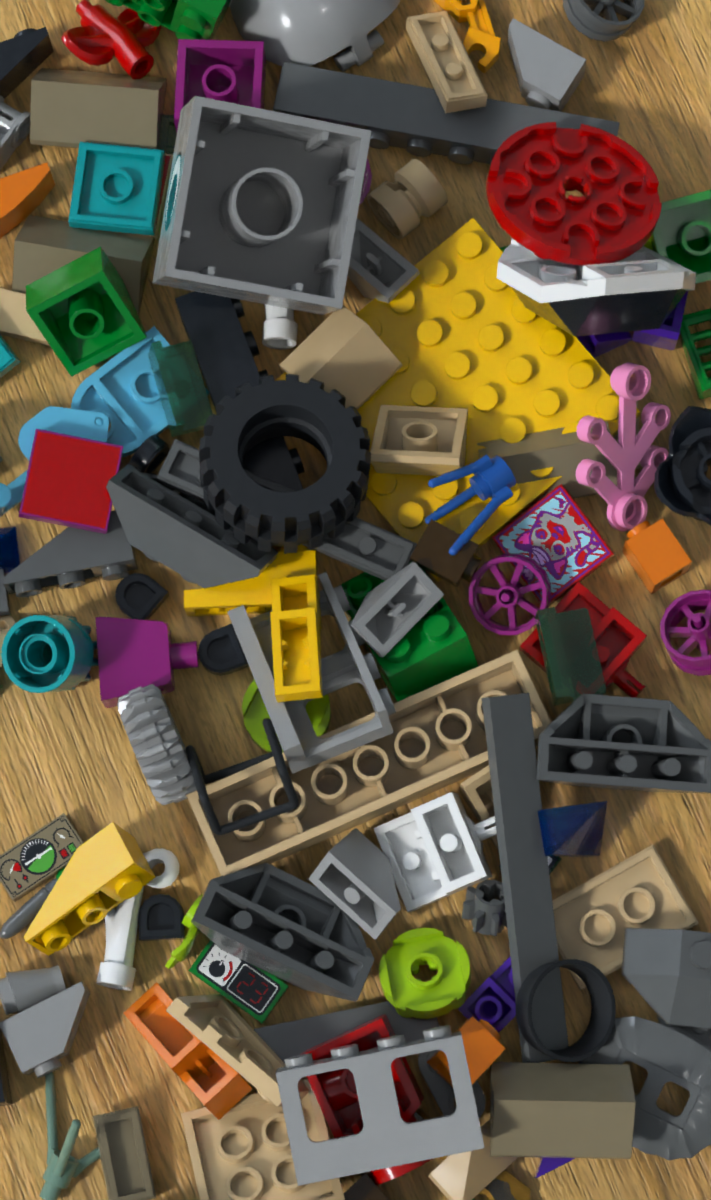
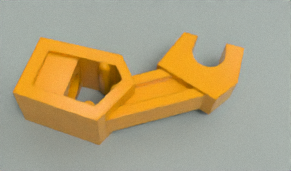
(480, 32)

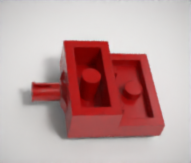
(614, 636)

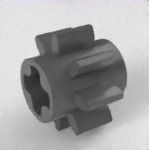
(485, 907)

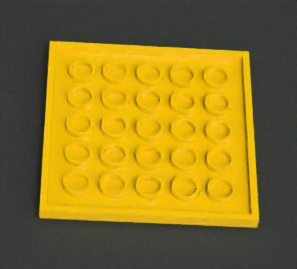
(479, 350)

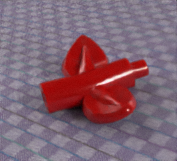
(109, 37)

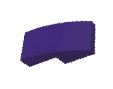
(493, 999)

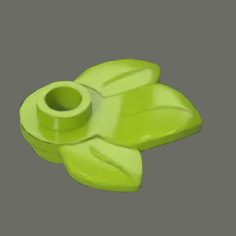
(183, 950)

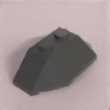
(182, 531)
(625, 747)
(286, 930)
(671, 973)

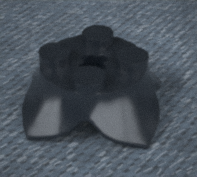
(682, 476)

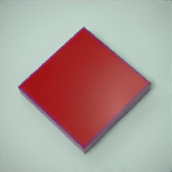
(70, 481)

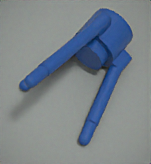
(490, 479)

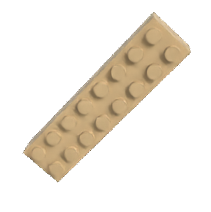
(433, 745)

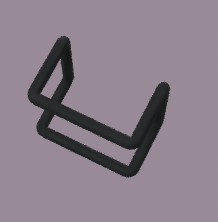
(201, 779)

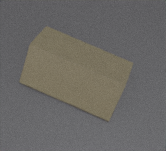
(95, 109)
(51, 244)
(548, 450)
(561, 1110)

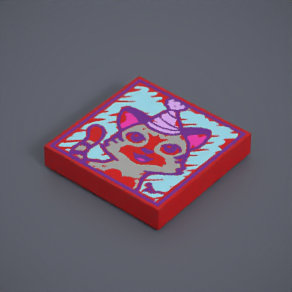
(558, 539)

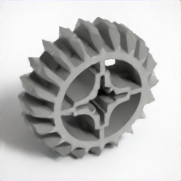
(156, 744)

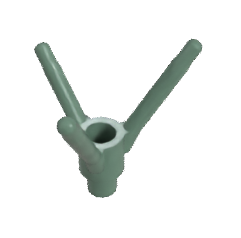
(60, 1163)

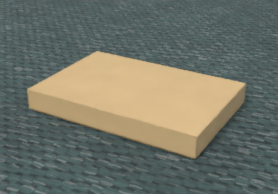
(628, 895)

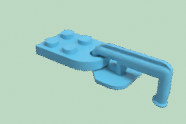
(115, 396)

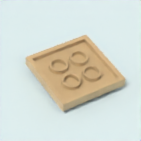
(250, 1152)

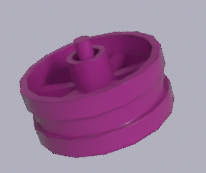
(509, 593)
(697, 631)

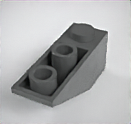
(72, 559)

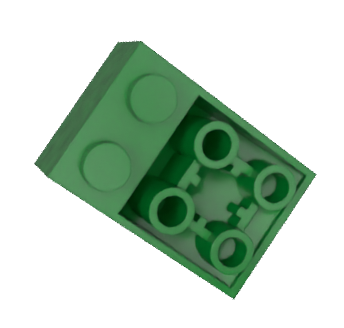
(185, 17)
(428, 652)

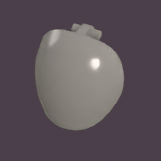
(313, 29)

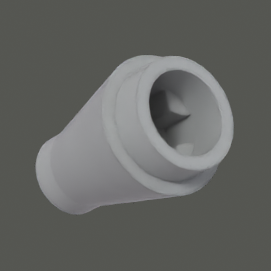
(28, 987)

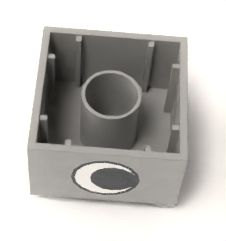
(261, 206)

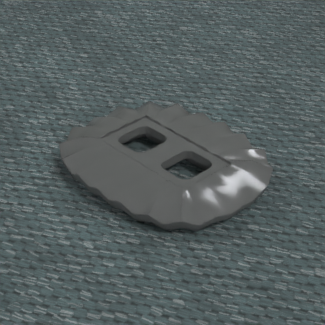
(667, 1058)

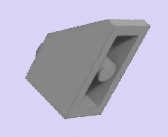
(543, 68)
(359, 882)
(46, 1030)

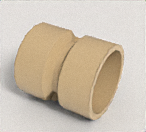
(404, 201)

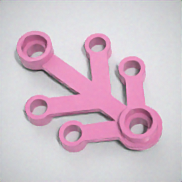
(626, 500)

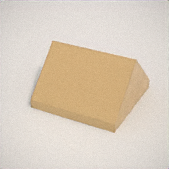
(344, 357)
(419, 440)

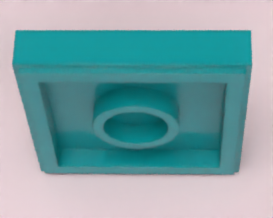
(117, 188)

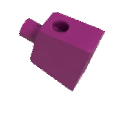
(138, 655)

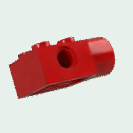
(338, 1092)

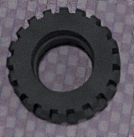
(291, 411)

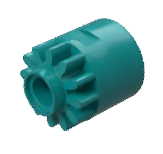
(48, 653)

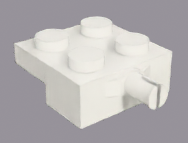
(435, 850)

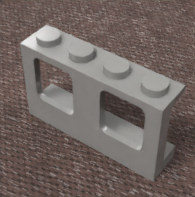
(338, 670)
(385, 1136)

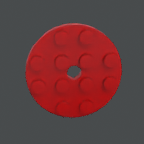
(530, 187)

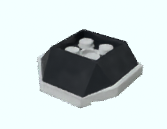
(597, 297)

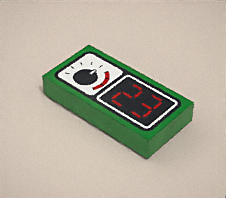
(239, 981)

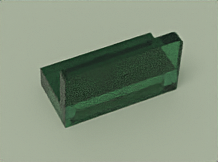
(180, 387)
(569, 654)

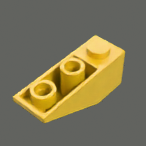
(92, 884)

